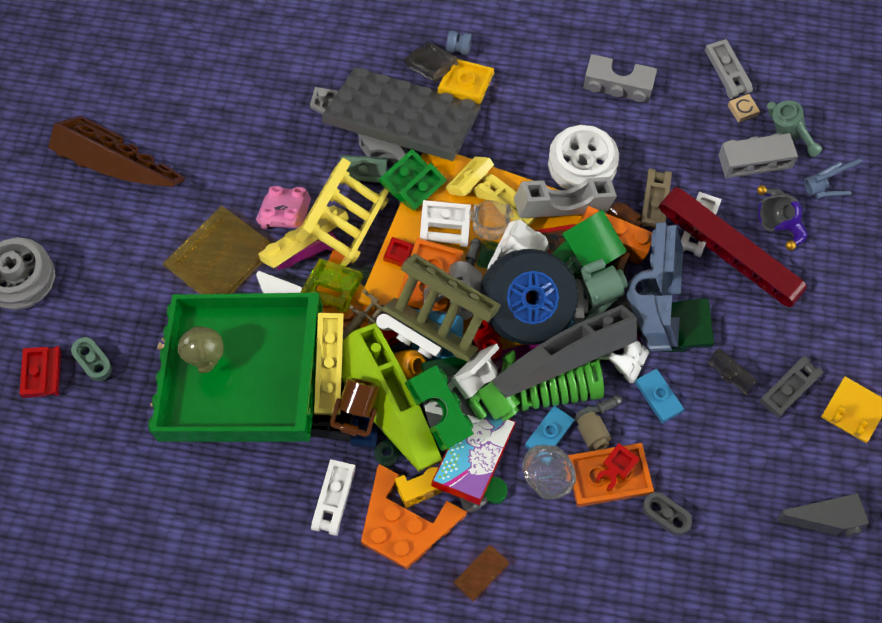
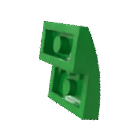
(412, 180)
(594, 240)

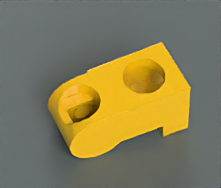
(417, 489)

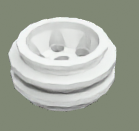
(592, 146)

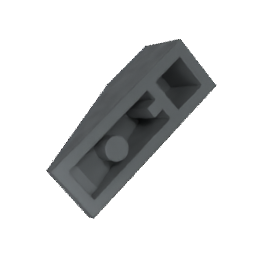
(831, 516)

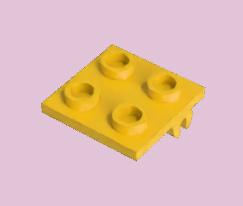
(854, 410)

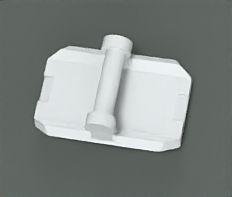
(519, 237)

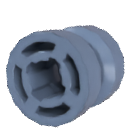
(459, 43)

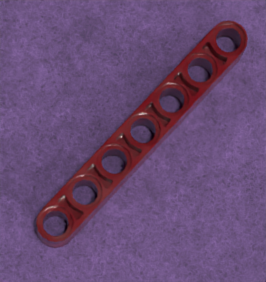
(733, 247)

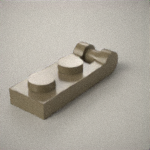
(654, 196)

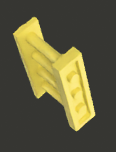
(322, 211)

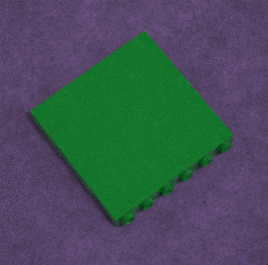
(262, 380)

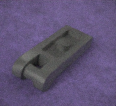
(791, 387)

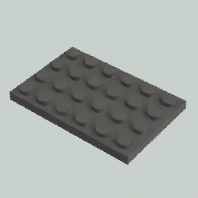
(402, 113)

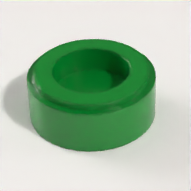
(496, 491)

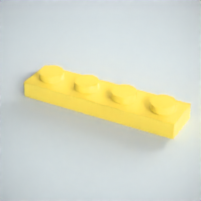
(286, 247)
(328, 362)

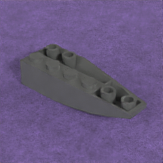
(570, 350)

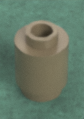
(593, 431)

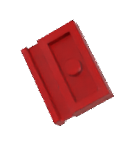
(40, 372)

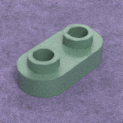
(93, 360)

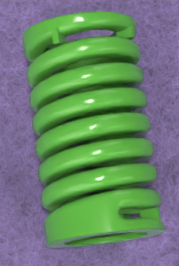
(595, 388)

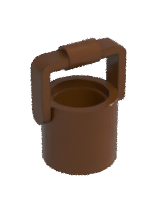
(357, 399)

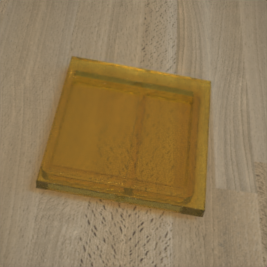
(218, 254)

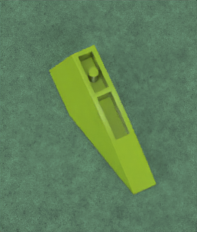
(397, 415)

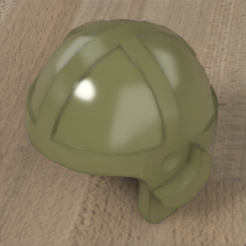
(201, 348)

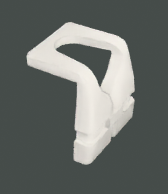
(629, 361)

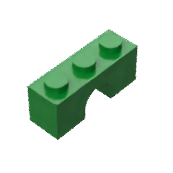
(453, 425)

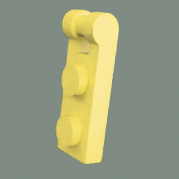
(503, 194)

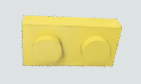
(469, 176)

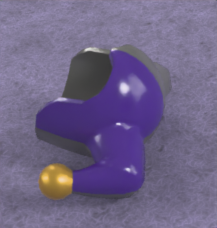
(782, 213)

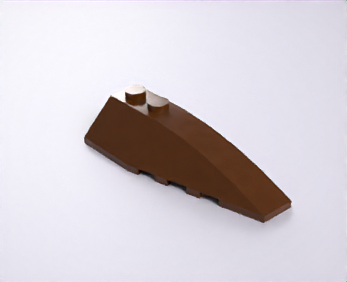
(106, 153)

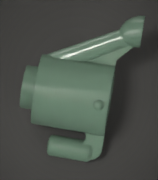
(789, 118)
(602, 286)

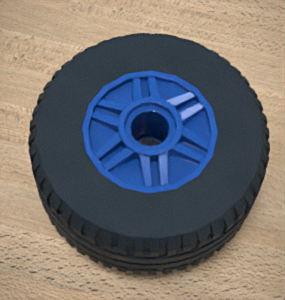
(551, 290)

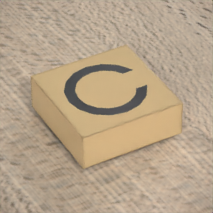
(743, 108)

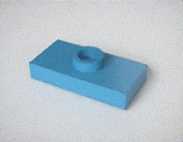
(659, 396)
(551, 429)

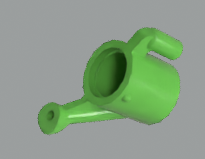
(493, 400)

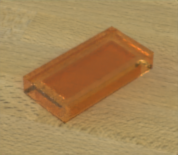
(481, 573)

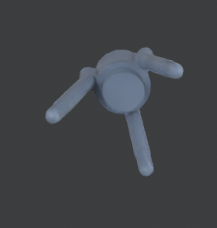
(818, 183)

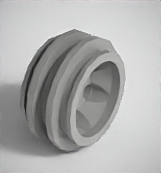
(21, 289)

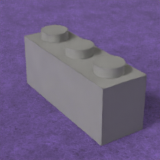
(757, 155)

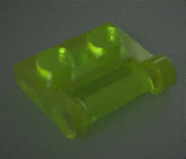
(335, 278)

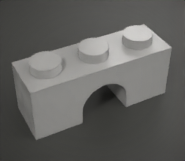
(635, 86)

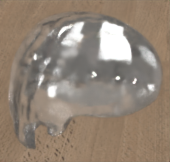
(549, 471)

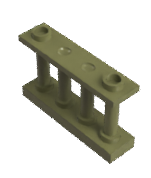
(450, 287)

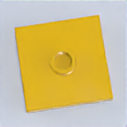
(467, 81)

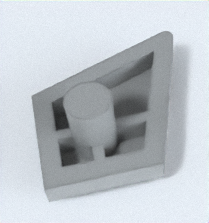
(321, 99)

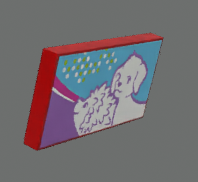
(472, 462)

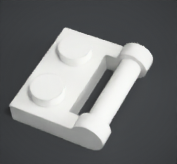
(445, 216)

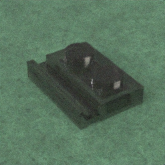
(431, 61)

